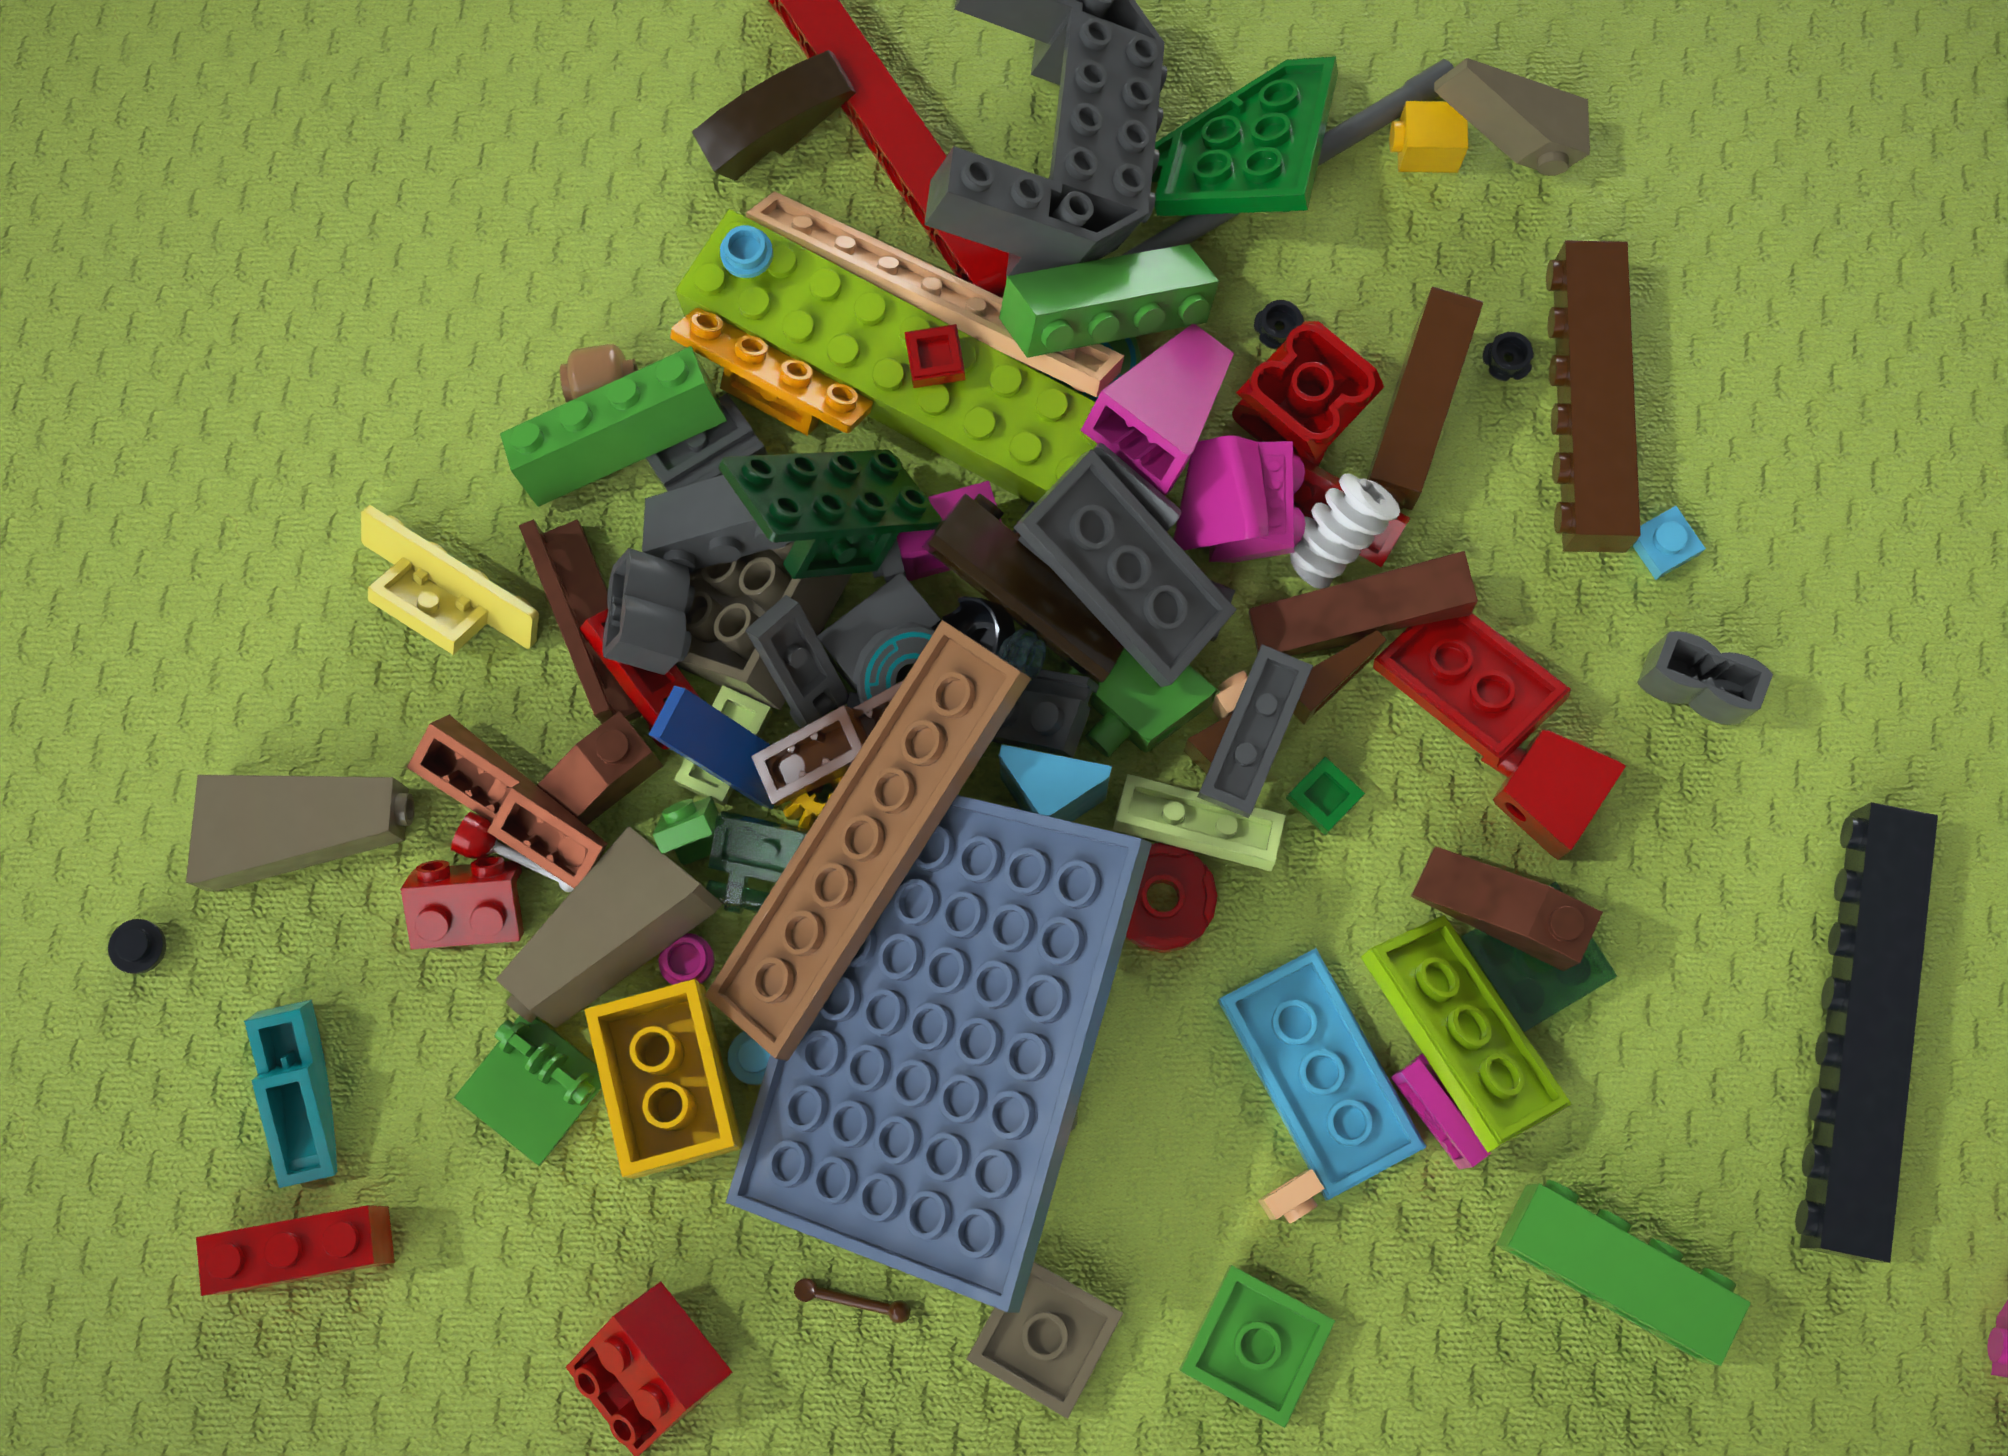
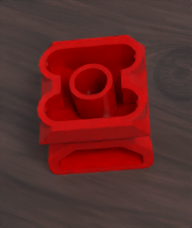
(1307, 391)

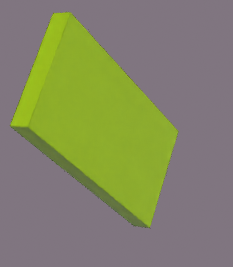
(1465, 1032)

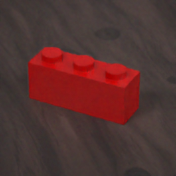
(294, 1250)

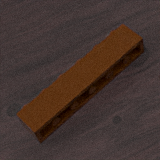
(1594, 397)

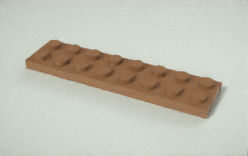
(866, 839)

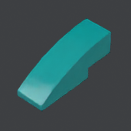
(293, 1092)

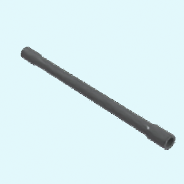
(1334, 142)

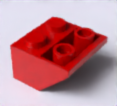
(647, 1369)

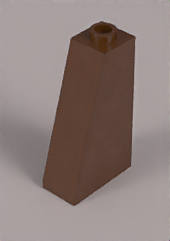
(1424, 394)

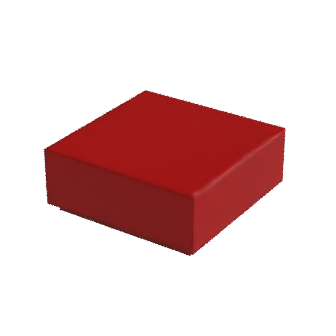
(935, 356)

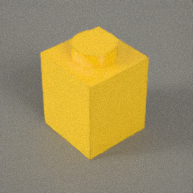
(1429, 138)

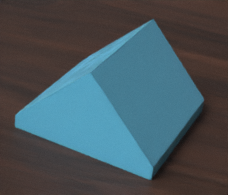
(1053, 783)

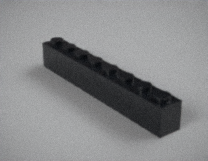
(1867, 1034)

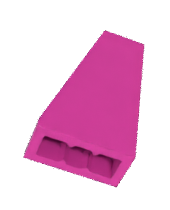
(1161, 406)

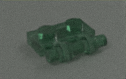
(746, 850)

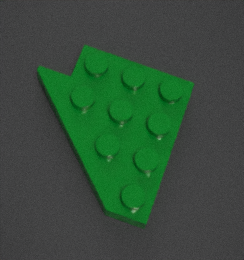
(1252, 147)

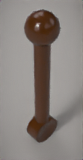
(807, 1290)

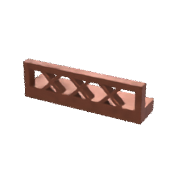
(575, 594)

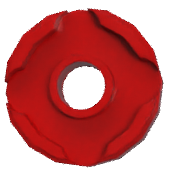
(1195, 904)

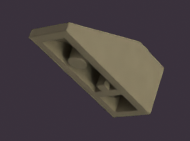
(1520, 116)

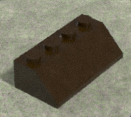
(1029, 591)

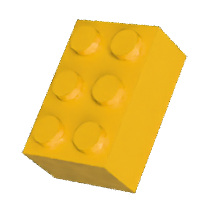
(663, 1079)

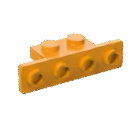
(770, 378)

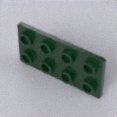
(833, 505)

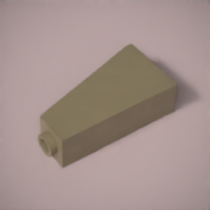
(280, 824)
(605, 930)

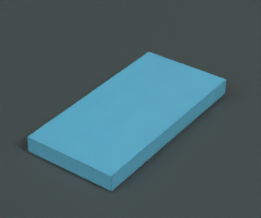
(1321, 1073)

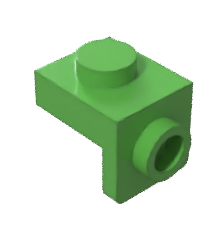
(687, 829)

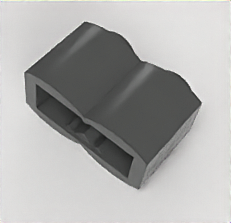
(648, 612)
(1713, 683)

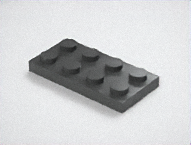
(1125, 568)

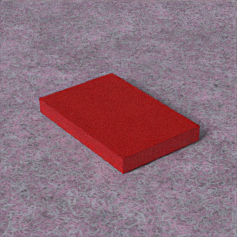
(1473, 683)

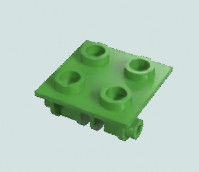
(531, 1087)

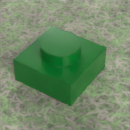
(1325, 795)

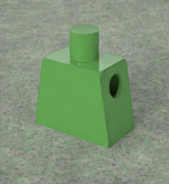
(1141, 709)

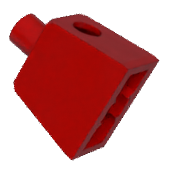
(1554, 789)

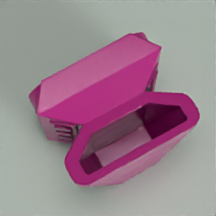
(1241, 499)

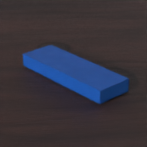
(711, 742)

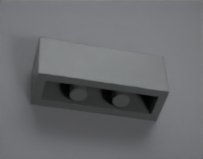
(701, 526)

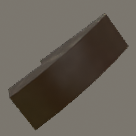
(773, 114)

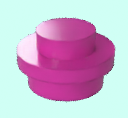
(687, 960)

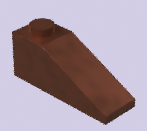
(600, 770)
(1508, 907)

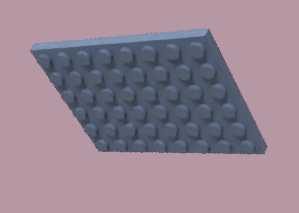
(951, 1055)

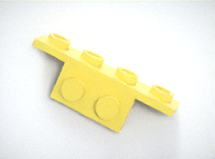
(439, 592)

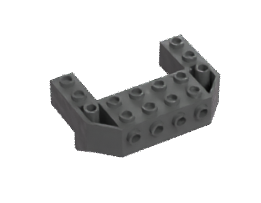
(1102, 145)

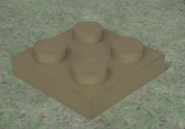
(1048, 1344)

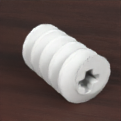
(1342, 529)

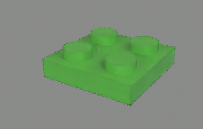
(1257, 1345)

